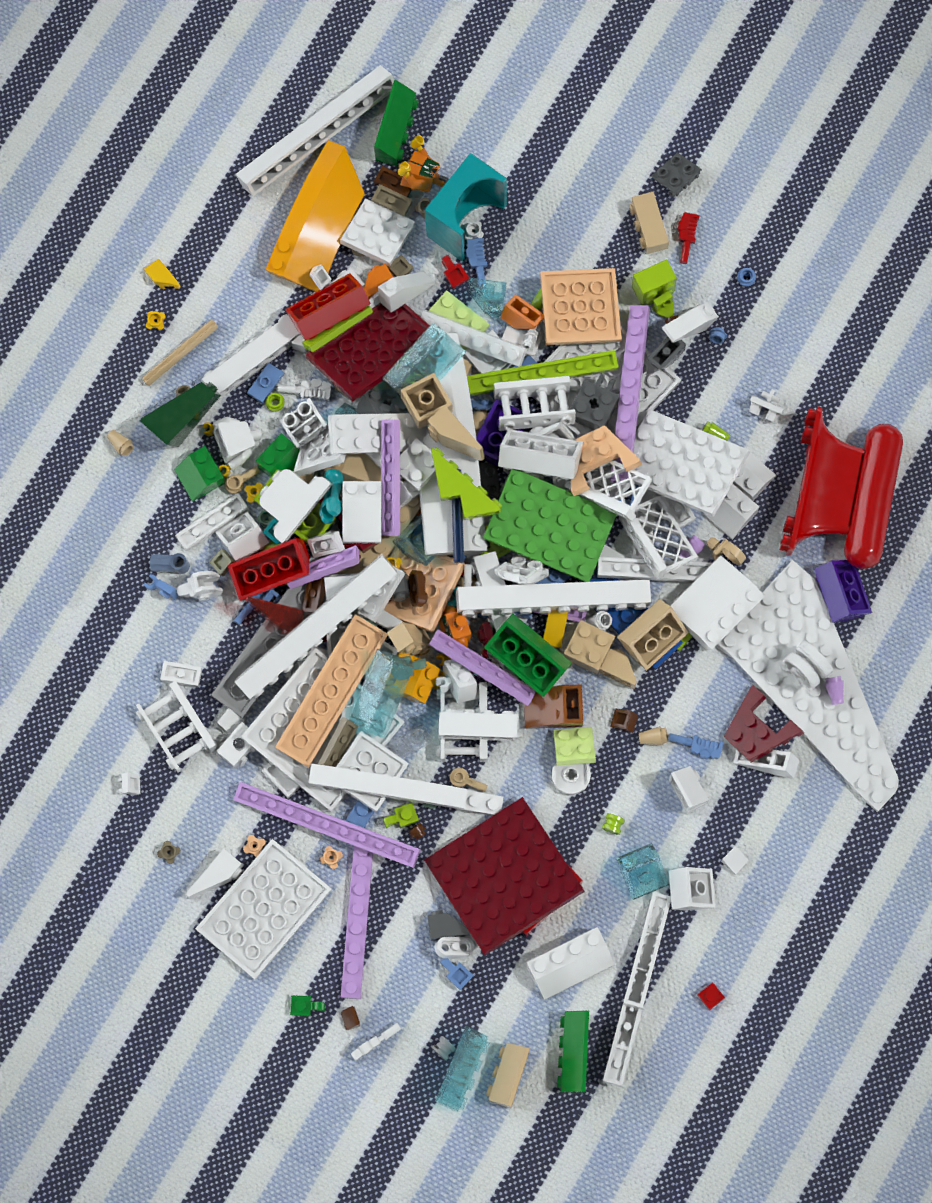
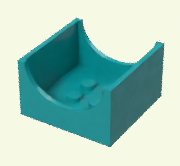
(467, 189)

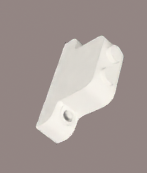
(291, 500)

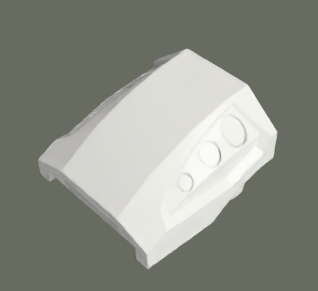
(304, 423)
(522, 573)

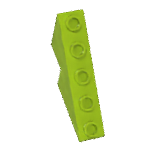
(455, 485)

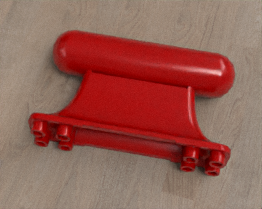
(846, 490)

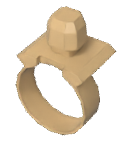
(727, 548)

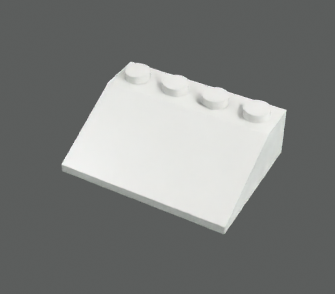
(716, 602)

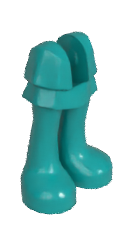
(331, 504)

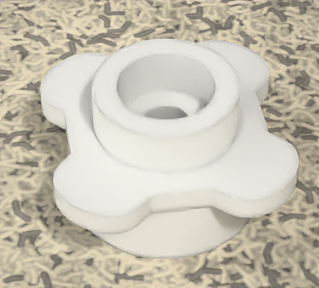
(473, 226)

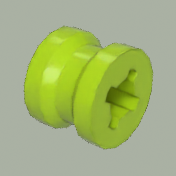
(613, 824)

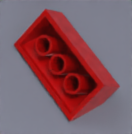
(328, 306)
(270, 568)

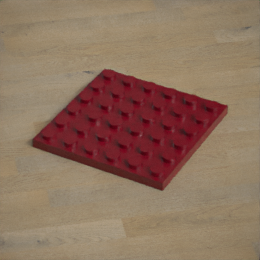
(504, 876)

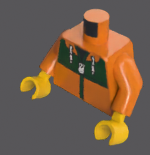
(421, 170)
(454, 626)

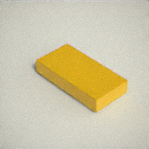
(555, 628)

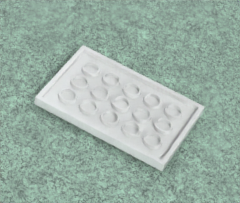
(686, 462)
(263, 909)

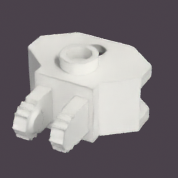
(200, 586)

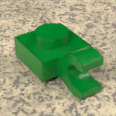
(303, 1006)

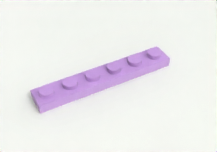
(390, 477)
(482, 667)

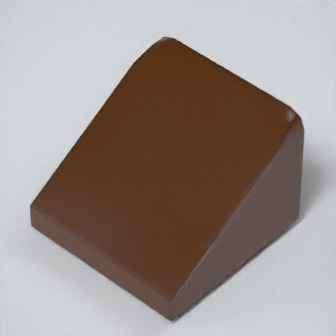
(624, 720)
(350, 1018)

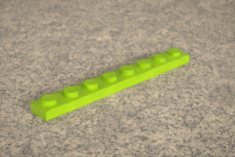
(570, 367)

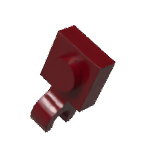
(485, 634)

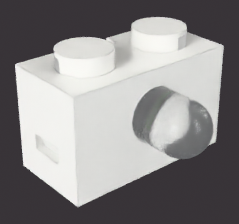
(235, 748)

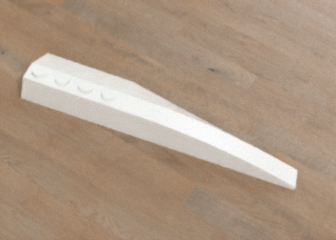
(438, 513)

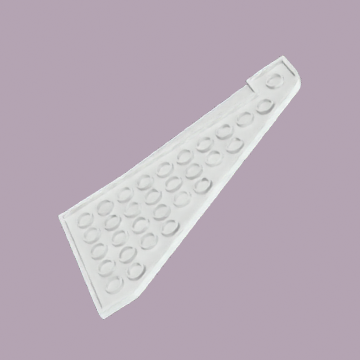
(840, 732)

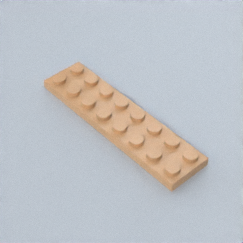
(331, 691)

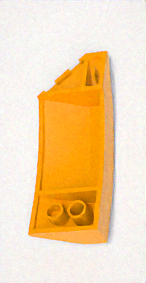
(317, 218)

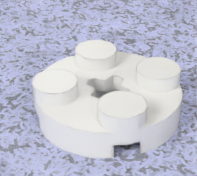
(573, 786)

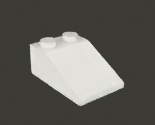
(362, 511)

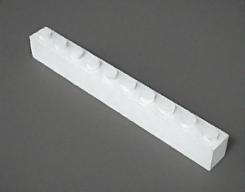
(316, 131)
(258, 352)
(553, 597)
(316, 626)

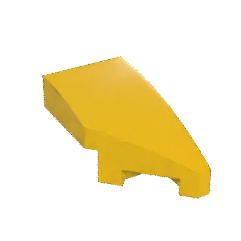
(161, 275)

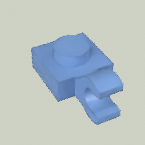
(165, 589)
(457, 974)

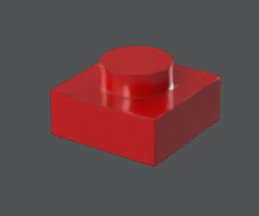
(711, 996)

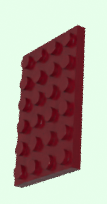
(368, 349)

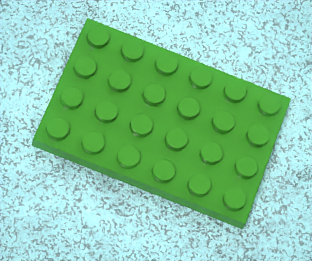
(550, 525)

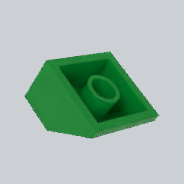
(278, 456)
(199, 474)

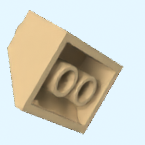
(653, 634)
(508, 1075)

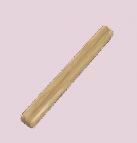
(179, 352)

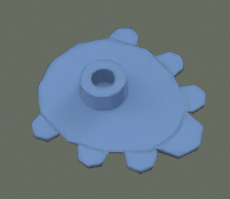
(482, 404)

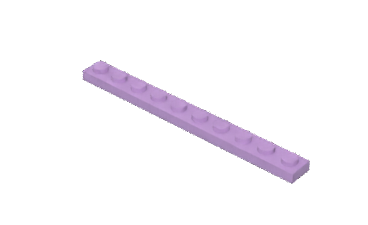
(631, 380)
(327, 824)

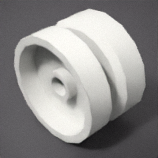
(807, 665)

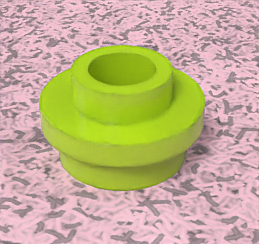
(275, 396)

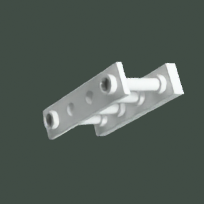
(531, 388)
(185, 710)
(480, 750)

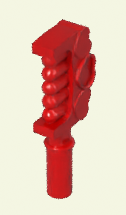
(686, 230)

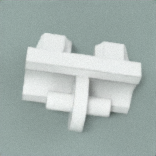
(774, 410)

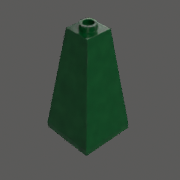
(181, 415)

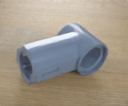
(167, 563)

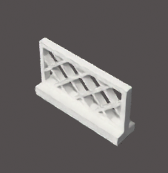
(612, 503)
(645, 546)

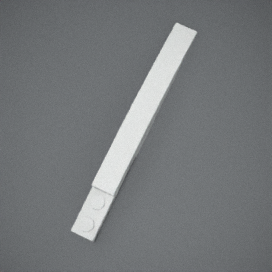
(405, 789)
(637, 989)

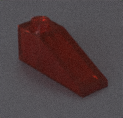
(279, 615)

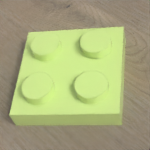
(574, 746)

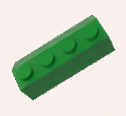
(395, 124)
(528, 655)
(574, 1052)

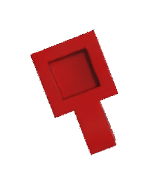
(455, 273)

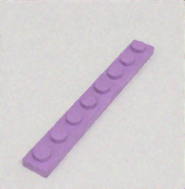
(357, 924)

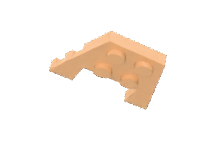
(598, 449)

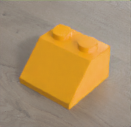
(421, 683)

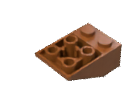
(558, 708)

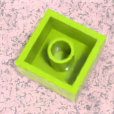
(653, 282)

